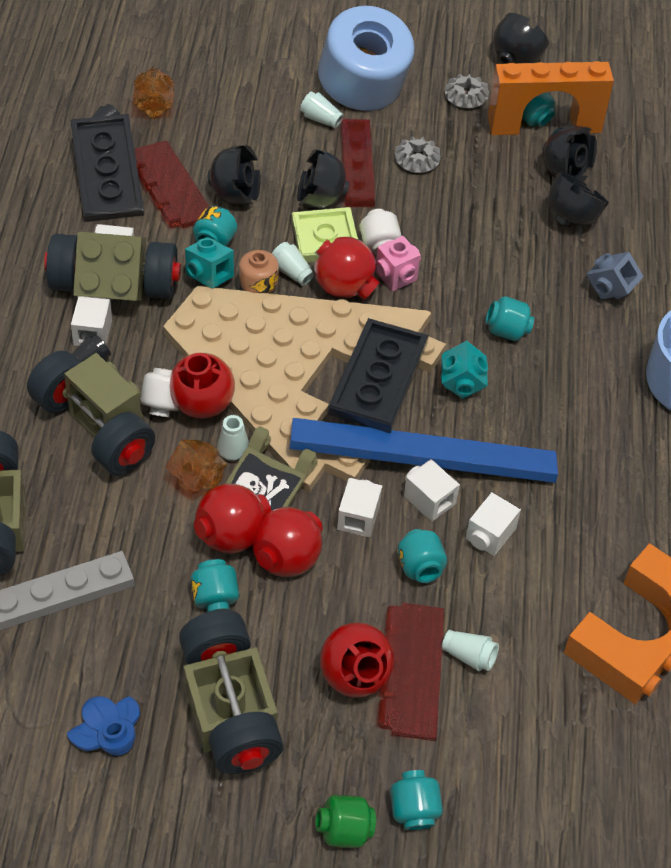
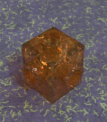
(153, 92)
(196, 465)

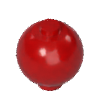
(346, 268)
(201, 385)
(230, 517)
(288, 541)
(356, 659)

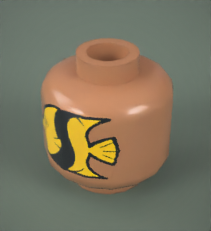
(258, 272)

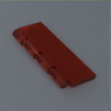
(169, 184)
(414, 685)

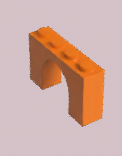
(519, 83)
(624, 662)

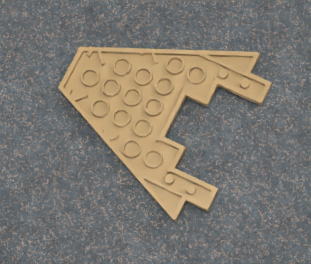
(277, 352)

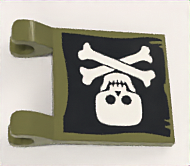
(269, 477)

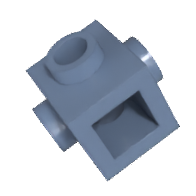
(614, 275)

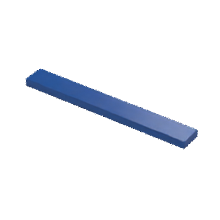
(420, 448)

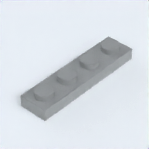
(64, 589)

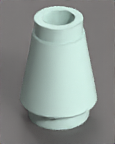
(321, 110)
(293, 263)
(232, 439)
(471, 649)

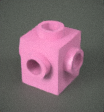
(397, 263)

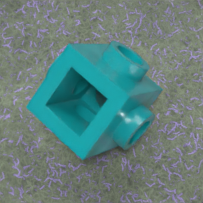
(209, 262)
(464, 370)

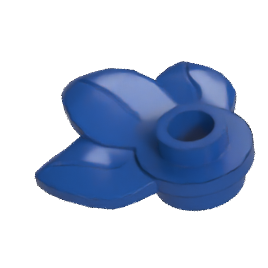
(106, 725)

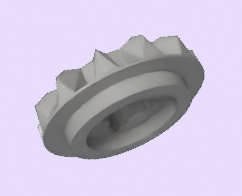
(476, 96)
(417, 162)

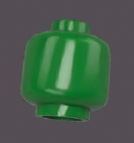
(346, 821)

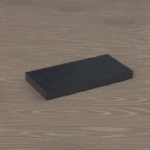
(107, 168)
(378, 375)

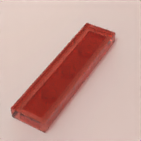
(358, 162)

